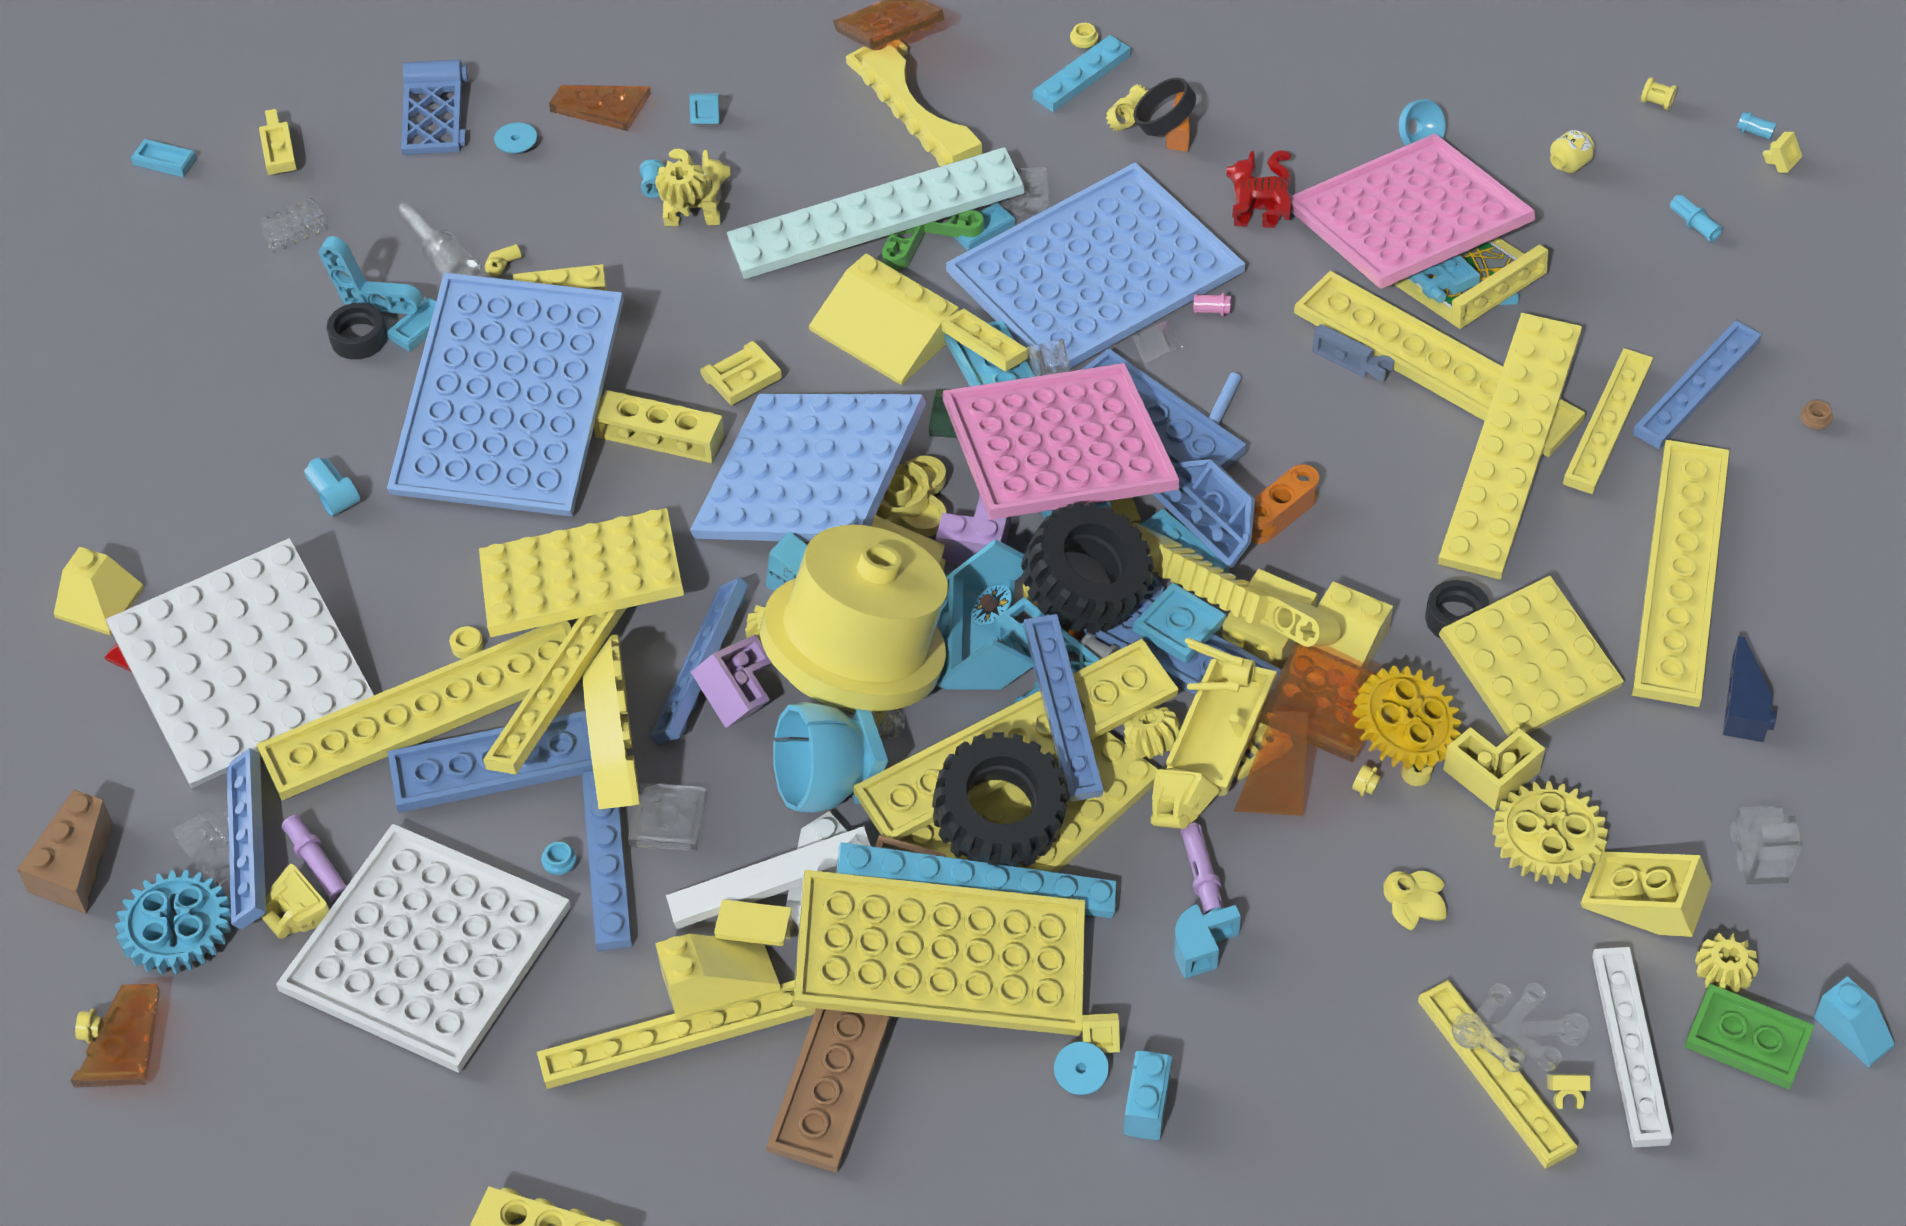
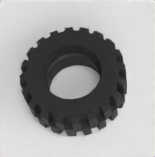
(1103, 538)
(1006, 761)

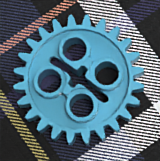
(142, 924)

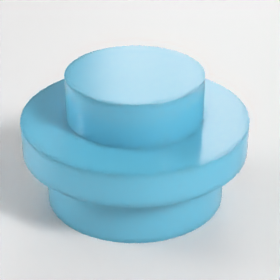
(558, 858)

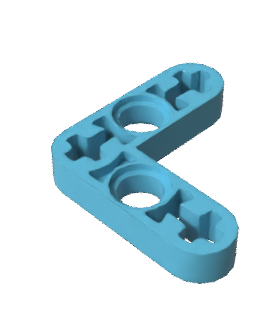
(355, 289)

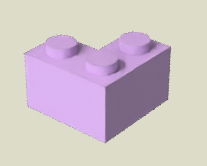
(968, 535)
(731, 682)

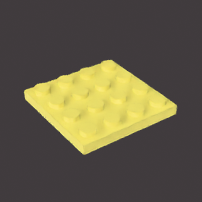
(1531, 657)

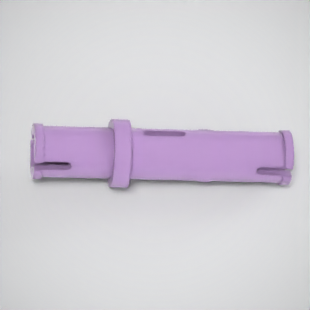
(309, 848)
(1205, 882)

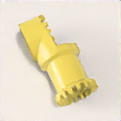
(1125, 109)

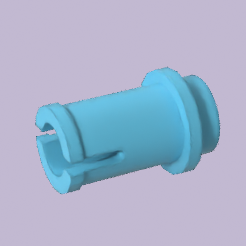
(1756, 125)

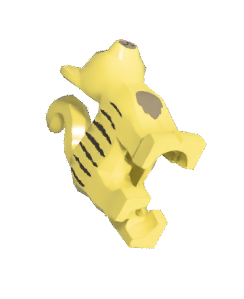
(715, 176)

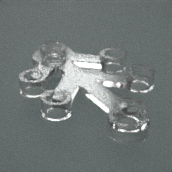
(1517, 1030)

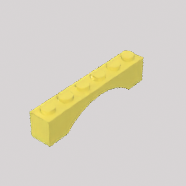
(945, 140)

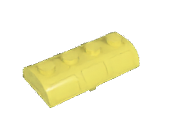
(1220, 726)

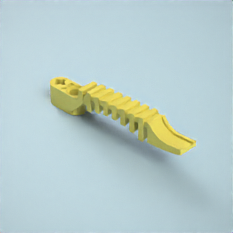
(1287, 616)

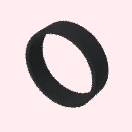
(1174, 116)

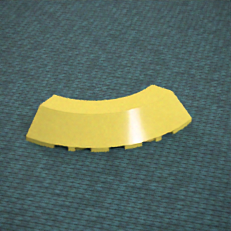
(609, 730)

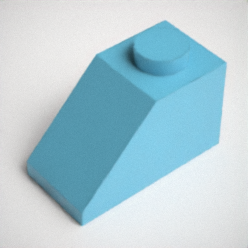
(1855, 1021)

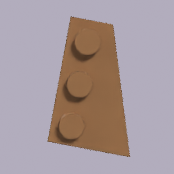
(68, 852)

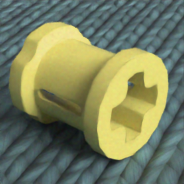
(1659, 93)

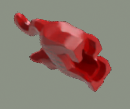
(1260, 192)

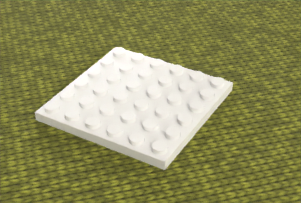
(238, 659)
(424, 947)

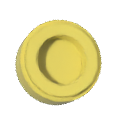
(466, 642)

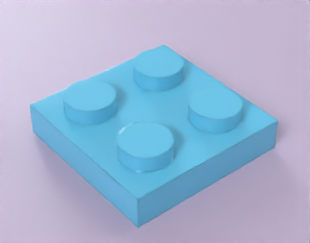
(1177, 617)

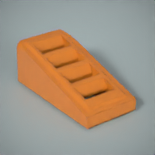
(1180, 136)

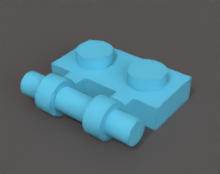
(1451, 274)

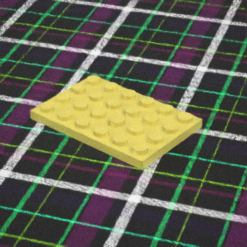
(579, 572)

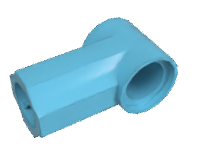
(333, 490)

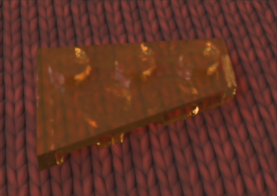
(601, 104)
(1278, 769)
(125, 1041)

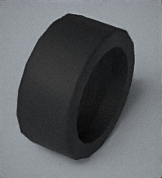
(362, 346)
(1452, 591)

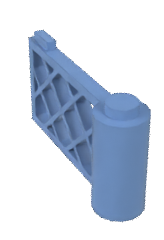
(432, 80)

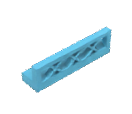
(1013, 634)

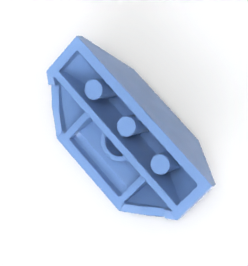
(1212, 508)

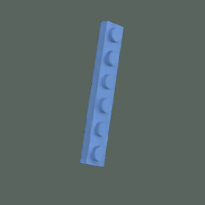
(1697, 384)
(708, 640)
(1063, 707)
(245, 839)
(606, 871)

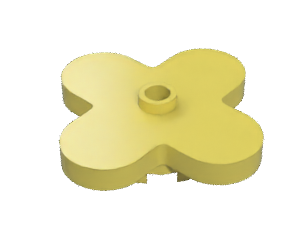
(911, 496)

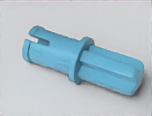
(1696, 218)

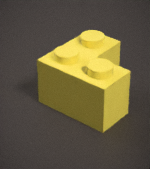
(1493, 770)

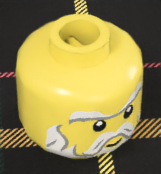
(1571, 150)

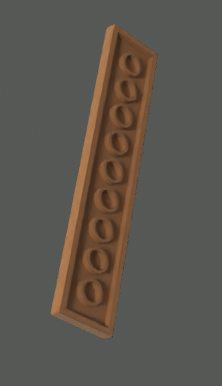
(831, 1076)

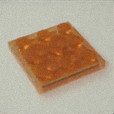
(888, 22)
(1326, 690)

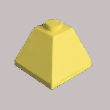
(94, 590)

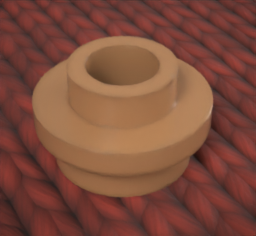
(1817, 415)

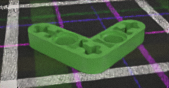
(966, 224)

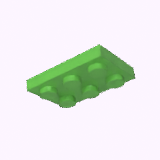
(1749, 1036)

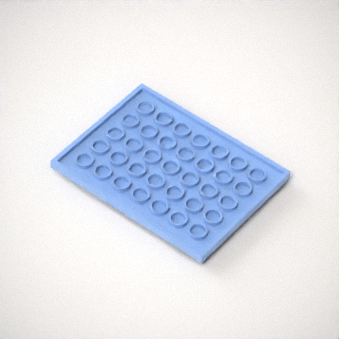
(1096, 266)
(506, 394)

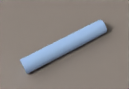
(1225, 397)

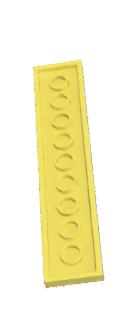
(1418, 350)
(1510, 446)
(1681, 574)
(1109, 695)
(409, 712)

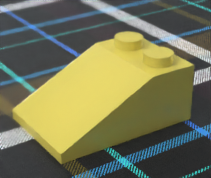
(1361, 621)
(1649, 891)
(713, 972)

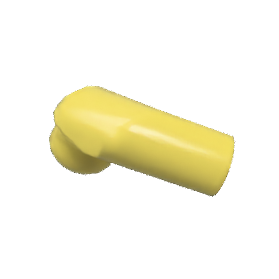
(498, 259)

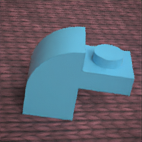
(1197, 937)

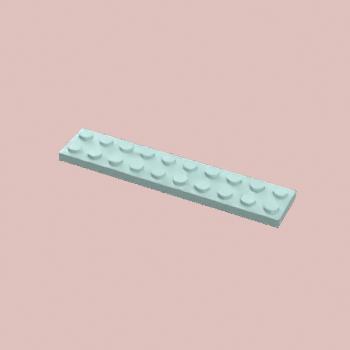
(874, 213)

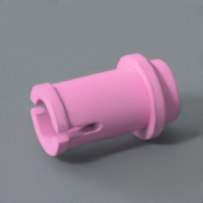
(1212, 304)

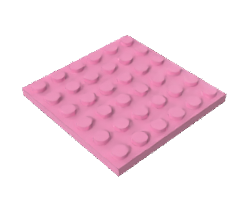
(1409, 210)
(1059, 441)

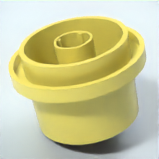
(859, 620)

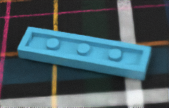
(1081, 73)

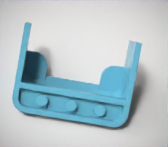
(972, 651)

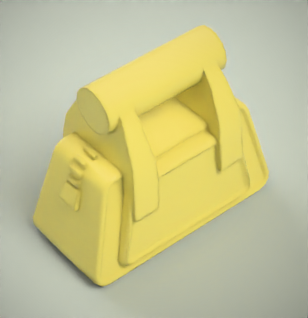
(1180, 797)
(298, 899)

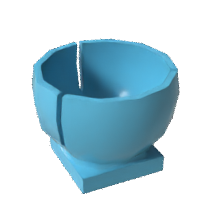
(823, 769)

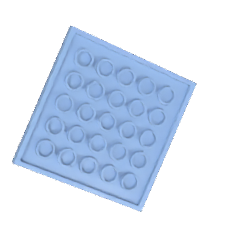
(808, 465)

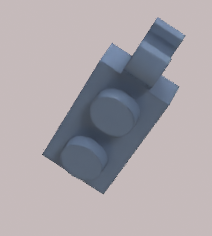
(1350, 353)

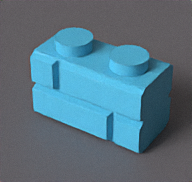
(1147, 1095)

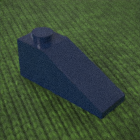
(1748, 697)

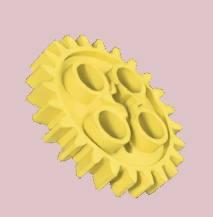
(1549, 832)

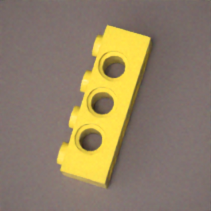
(659, 426)
(506, 1205)

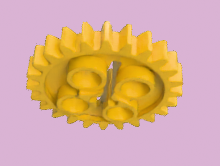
(1412, 711)

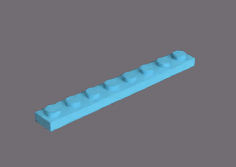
(925, 868)

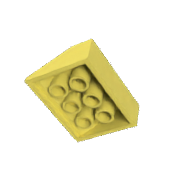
(883, 319)

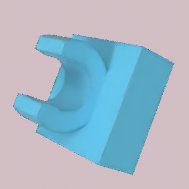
(704, 108)

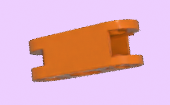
(1284, 502)

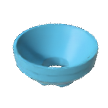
(1428, 119)

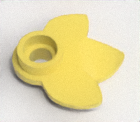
(1418, 900)

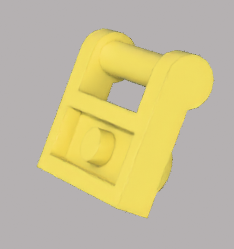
(740, 381)

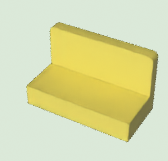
(754, 923)

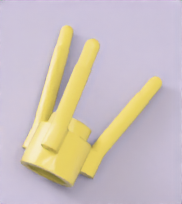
(1236, 669)

